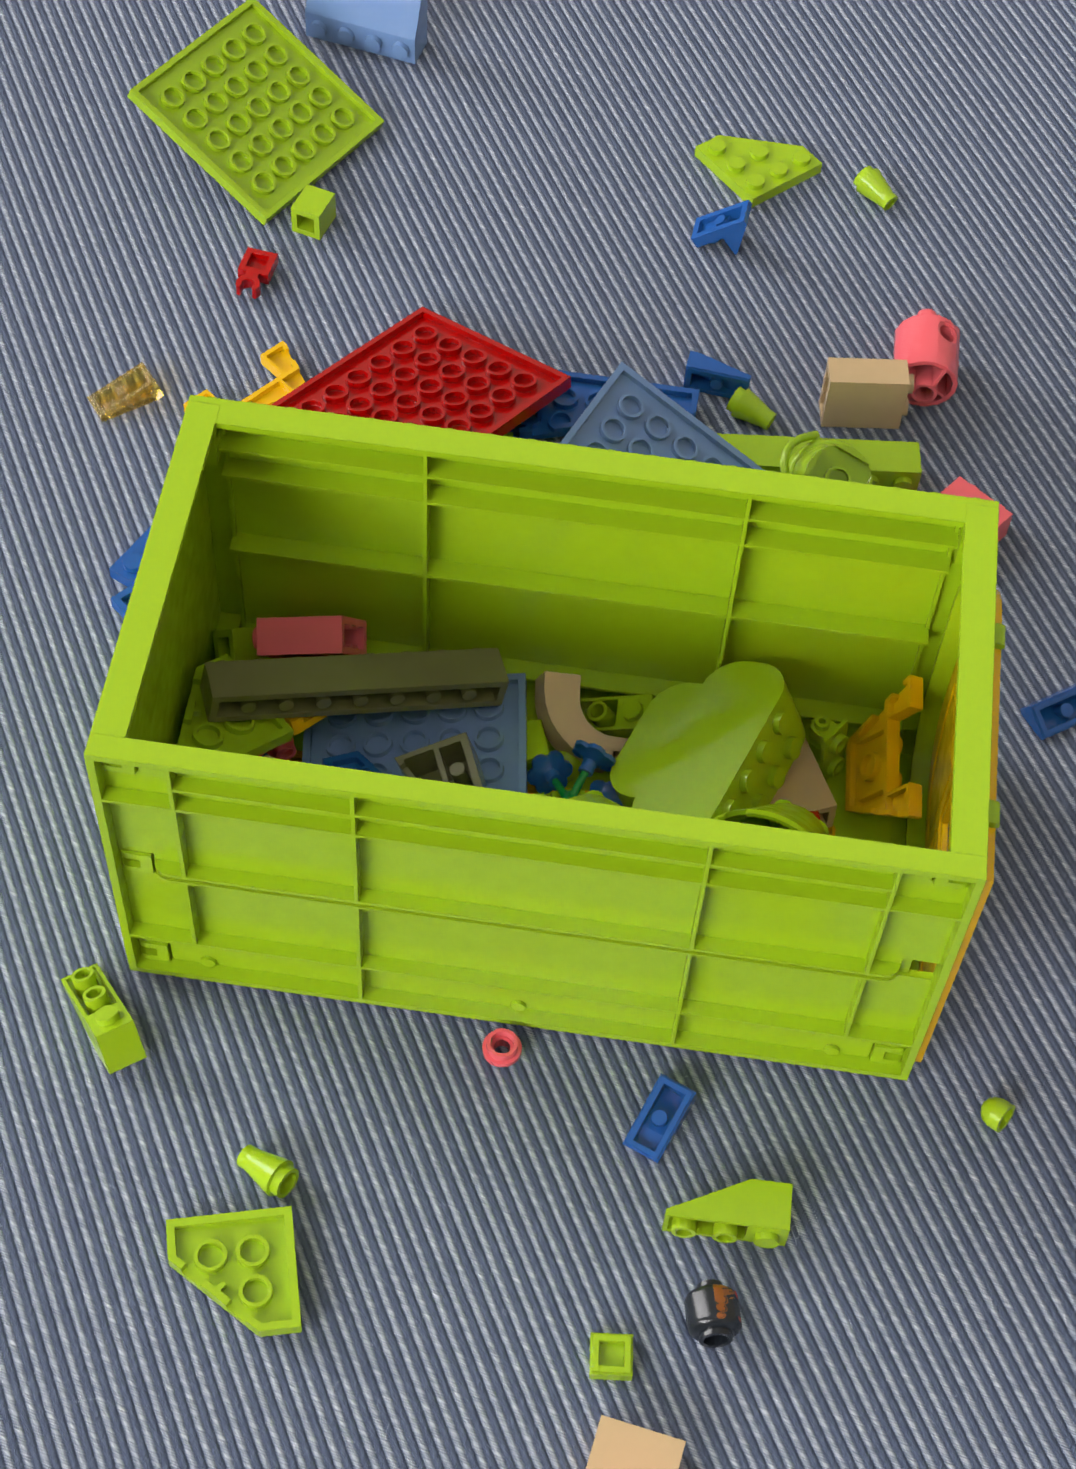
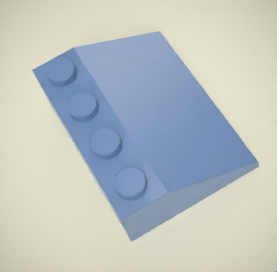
(375, 26)

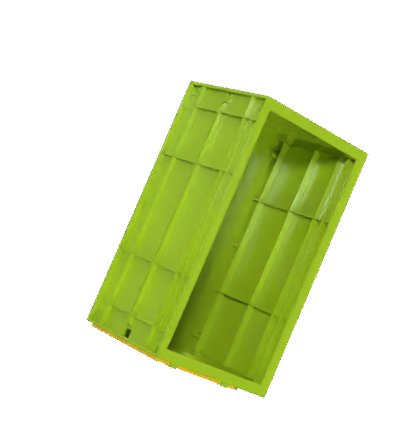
(528, 899)

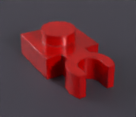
(255, 268)

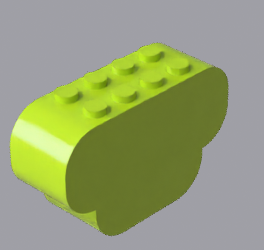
(712, 744)

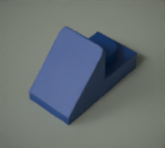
(723, 224)

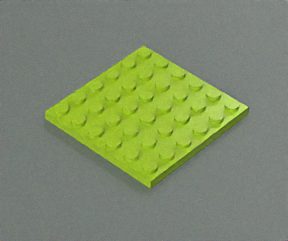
(256, 110)

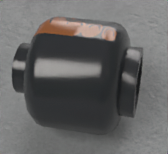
(713, 1313)

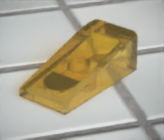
(126, 393)

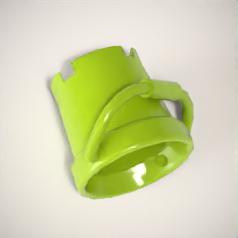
(825, 459)

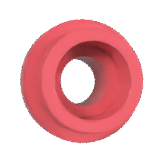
(505, 1038)

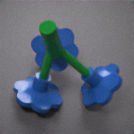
(551, 771)

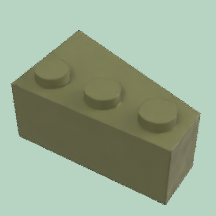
(446, 761)

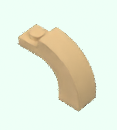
(562, 717)

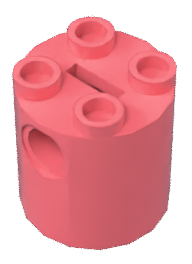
(932, 355)

